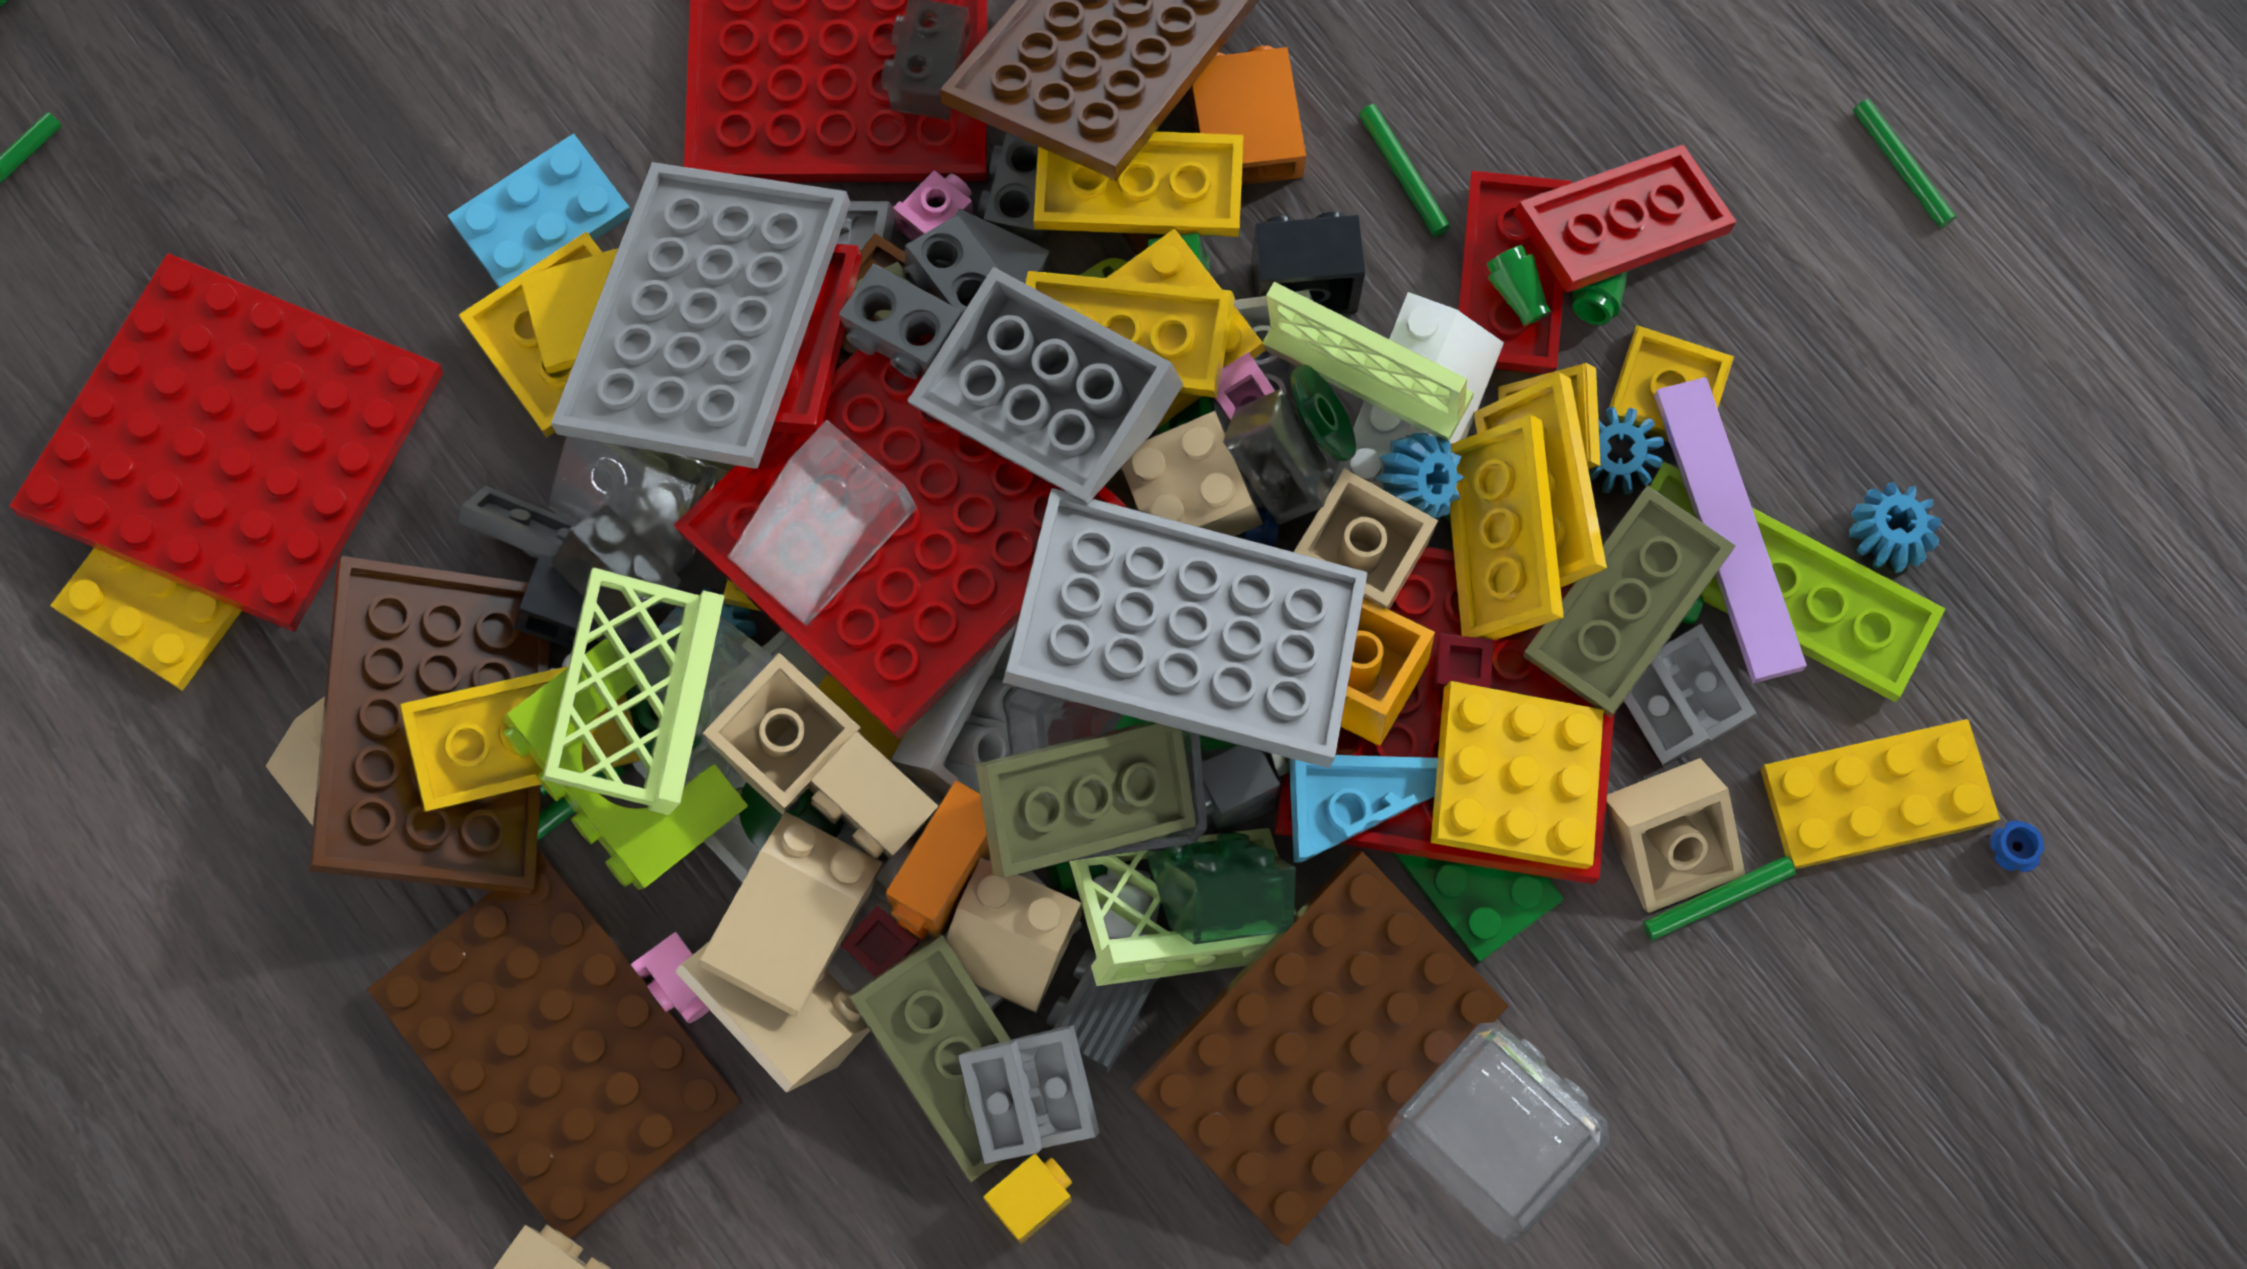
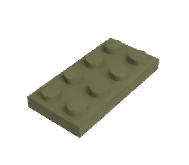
(1626, 614)
(1084, 797)
(923, 1018)

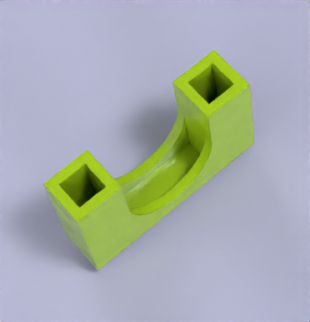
(638, 840)

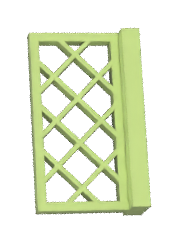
(1366, 363)
(681, 700)
(1160, 951)

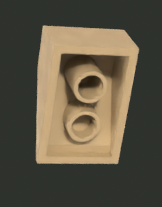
(791, 914)

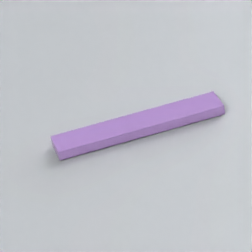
(1723, 505)

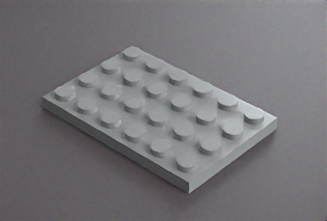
(702, 315)
(1188, 628)

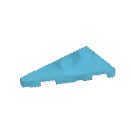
(1353, 797)

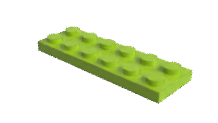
(1837, 606)

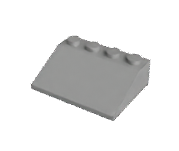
(1046, 386)

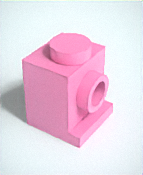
(917, 216)
(1241, 384)
(668, 987)

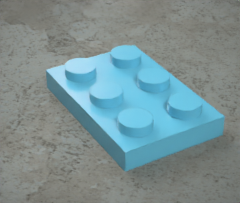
(539, 211)

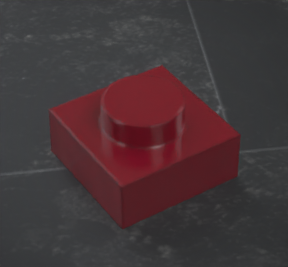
(1463, 661)
(878, 942)

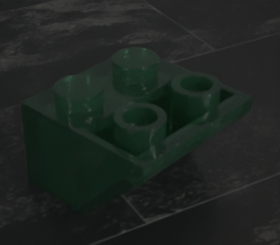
(1224, 889)

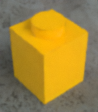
(1029, 1196)

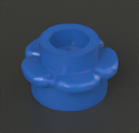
(1264, 533)
(2029, 839)

